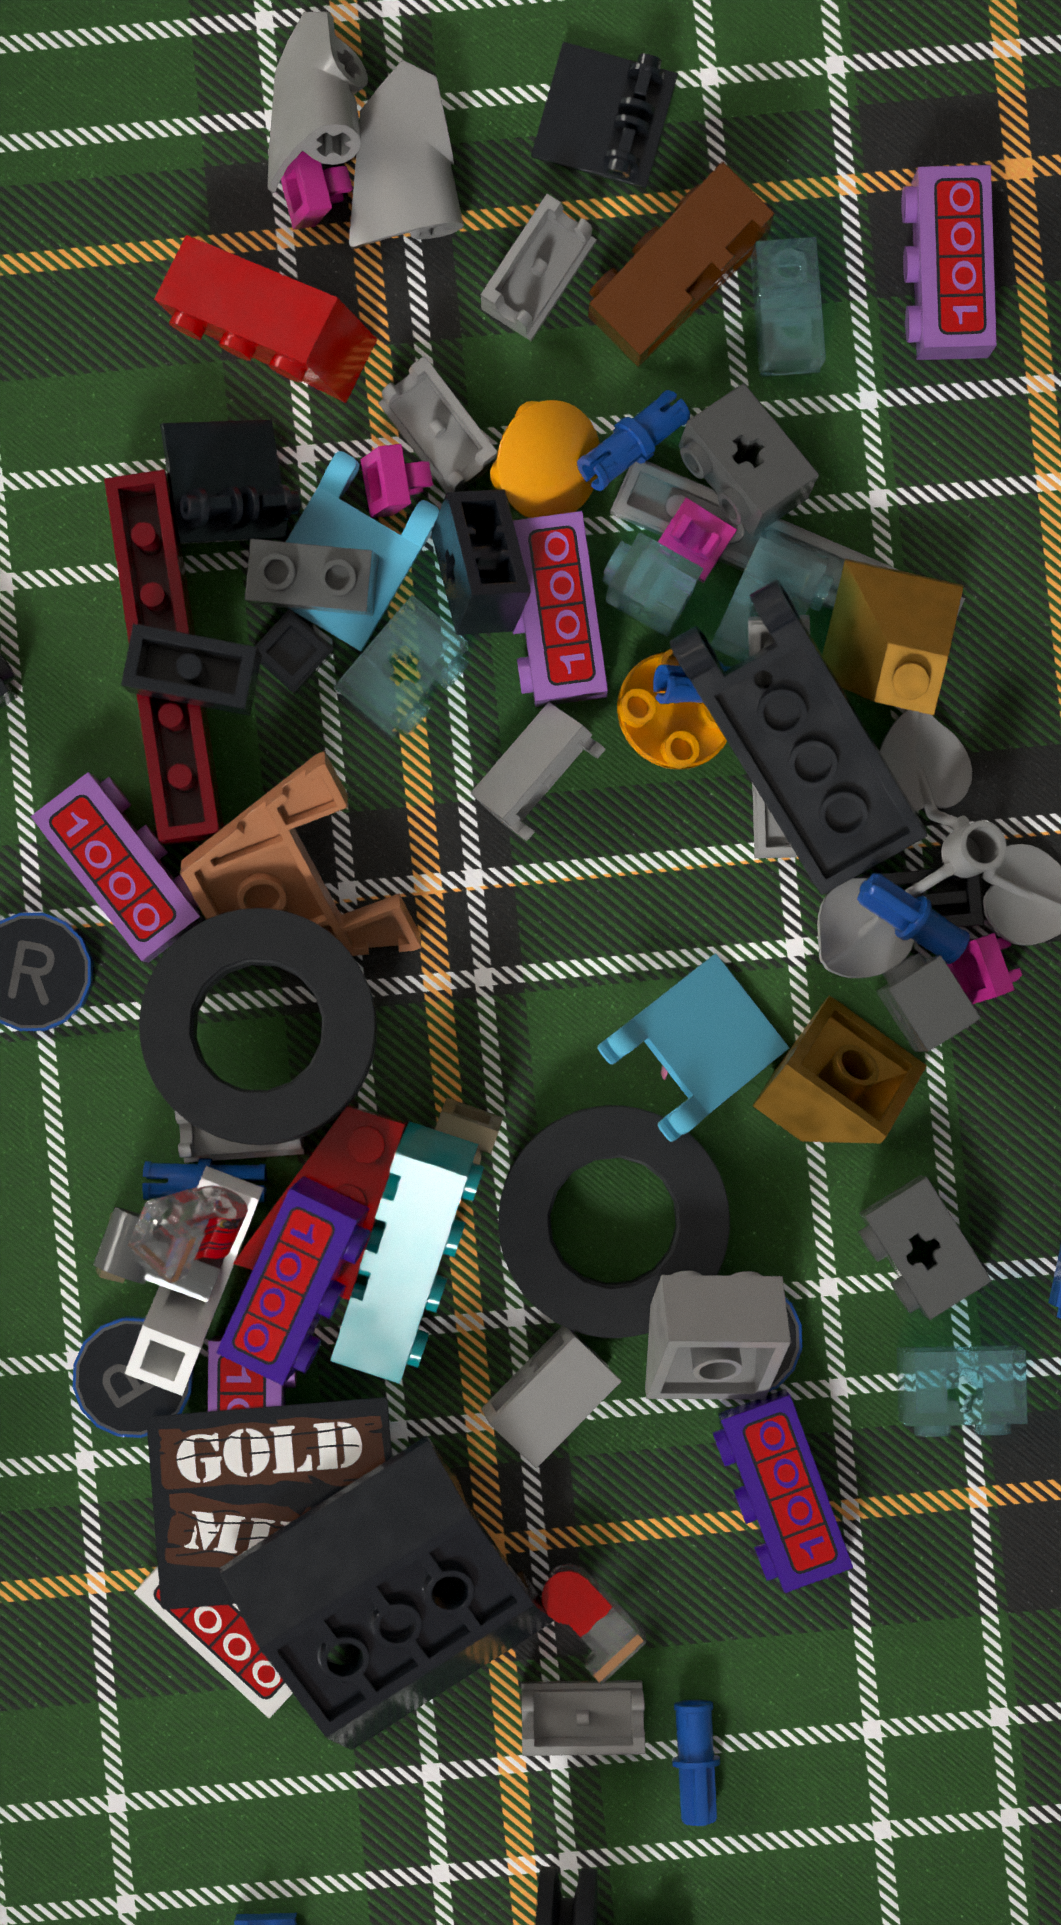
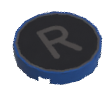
(42, 972)
(109, 1395)

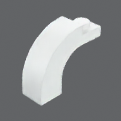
(179, 1322)

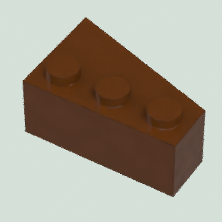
(680, 264)

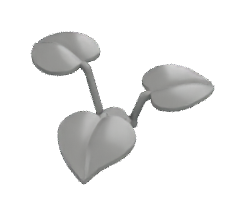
(1025, 880)

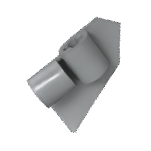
(315, 98)
(404, 163)

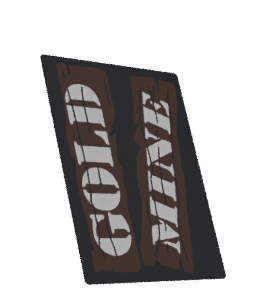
(245, 1474)

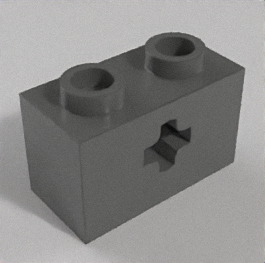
(746, 460)
(311, 577)
(926, 1001)
(953, 1264)

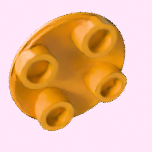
(541, 456)
(665, 734)

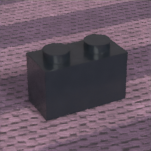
(191, 669)

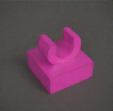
(312, 190)
(392, 481)
(697, 536)
(983, 969)

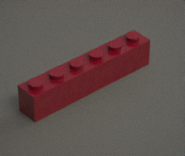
(158, 597)

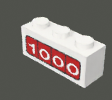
(225, 1643)

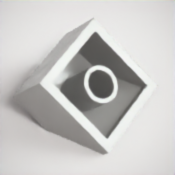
(716, 1336)

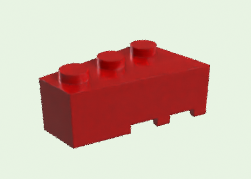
(265, 317)
(349, 1160)

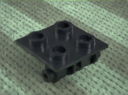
(605, 114)
(226, 481)

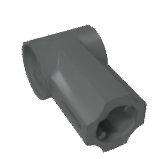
(118, 1259)

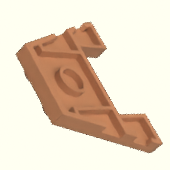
(265, 865)

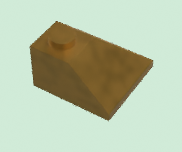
(891, 635)
(840, 1080)

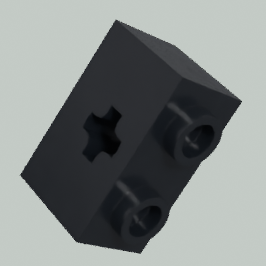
(480, 562)

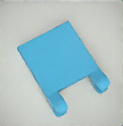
(338, 524)
(705, 1038)

